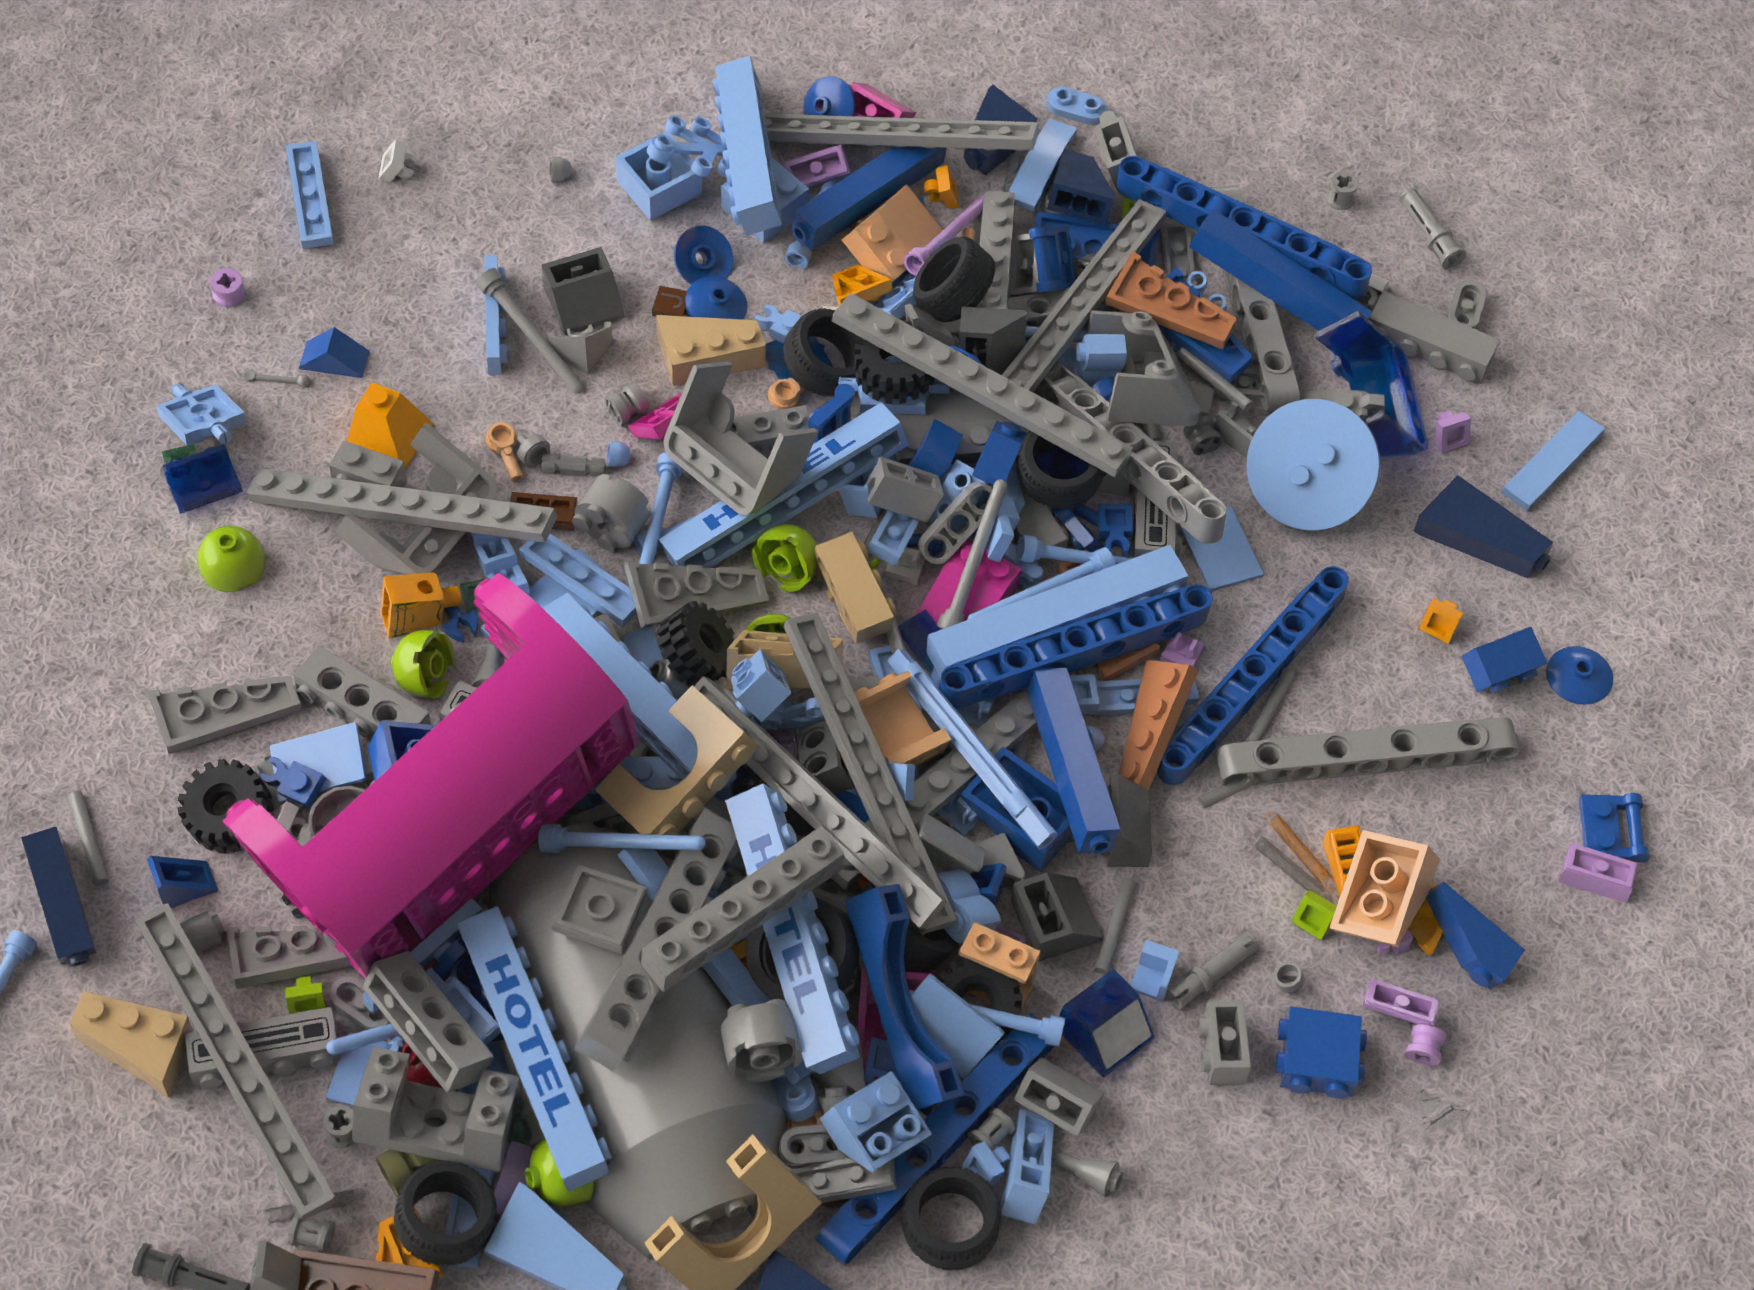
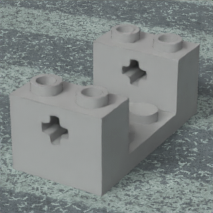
(395, 1113)

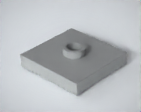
(599, 908)

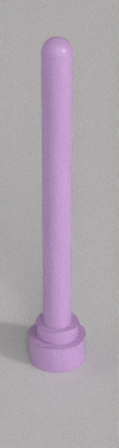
(917, 256)

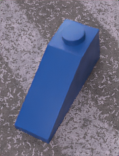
(1474, 939)

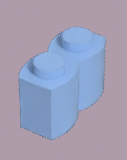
(1099, 357)
(966, 904)

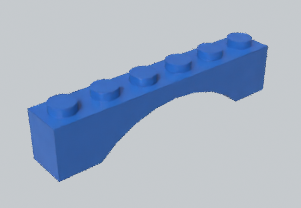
(881, 929)

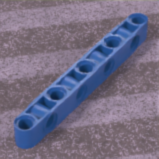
(1192, 203)
(1097, 640)
(1239, 689)
(983, 1089)

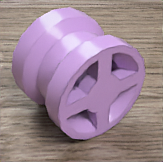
(227, 287)
(1426, 1045)

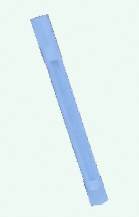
(975, 751)

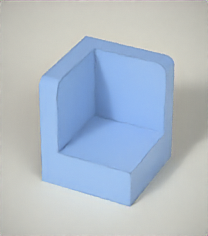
(1154, 970)

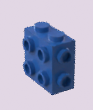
(1321, 1052)

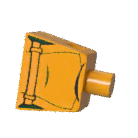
(415, 602)

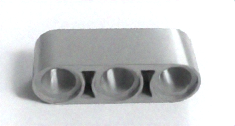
(941, 527)

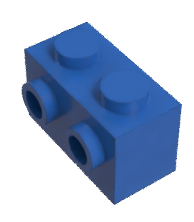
(1503, 660)

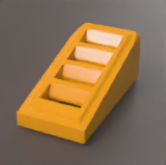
(1332, 842)

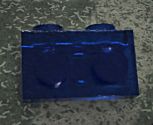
(202, 478)

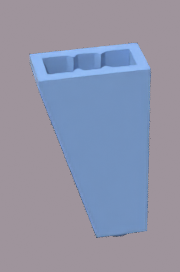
(549, 1249)

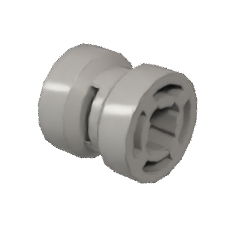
(626, 403)

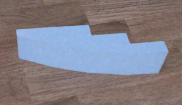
(1041, 164)
(1006, 519)
(497, 556)

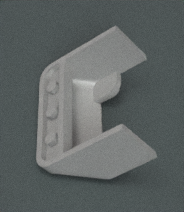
(1164, 391)
(720, 459)
(427, 545)

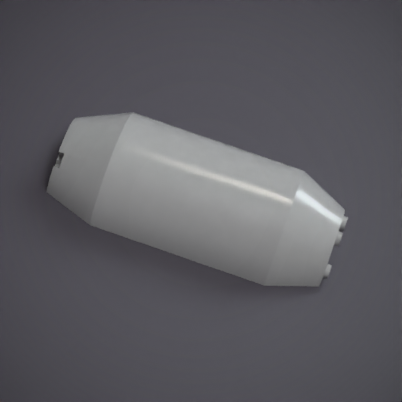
(674, 1105)

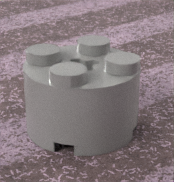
(612, 512)
(760, 1040)

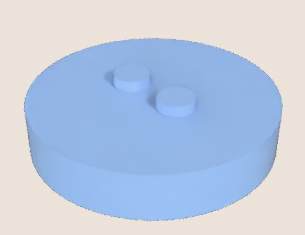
(1313, 464)

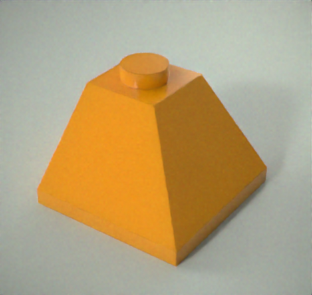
(386, 423)

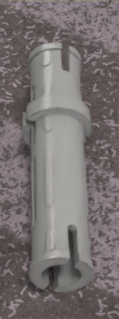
(1202, 978)

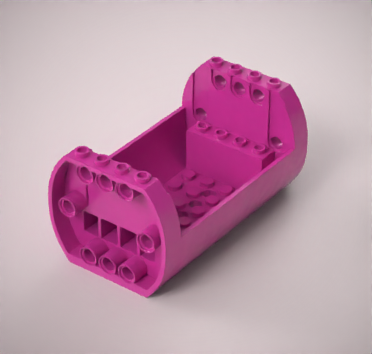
(460, 797)

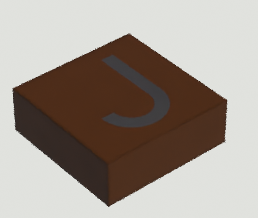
(669, 302)

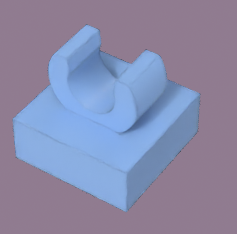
(987, 1162)

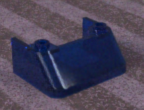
(1379, 367)

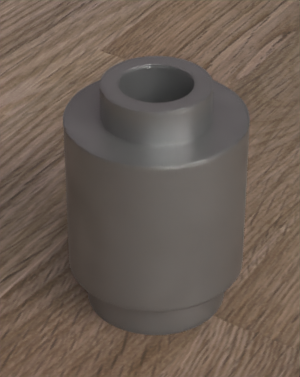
(203, 931)

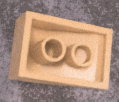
(892, 233)
(1384, 888)

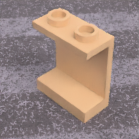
(899, 723)
(1003, 956)

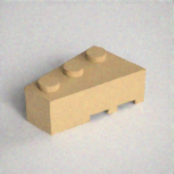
(709, 340)
(854, 587)
(778, 649)
(134, 1036)

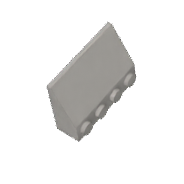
(958, 413)

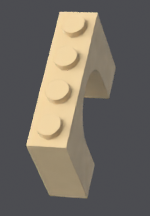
(720, 752)
(781, 1208)

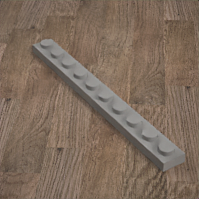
(902, 132)
(1083, 296)
(982, 384)
(402, 505)
(861, 752)
(954, 773)
(823, 808)
(236, 1062)

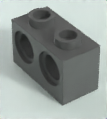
(822, 757)

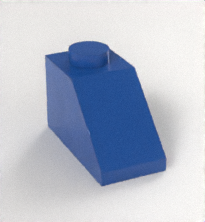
(999, 452)

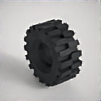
(888, 379)
(695, 643)
(210, 787)
(1001, 989)

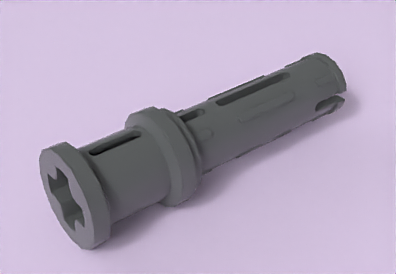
(174, 1270)

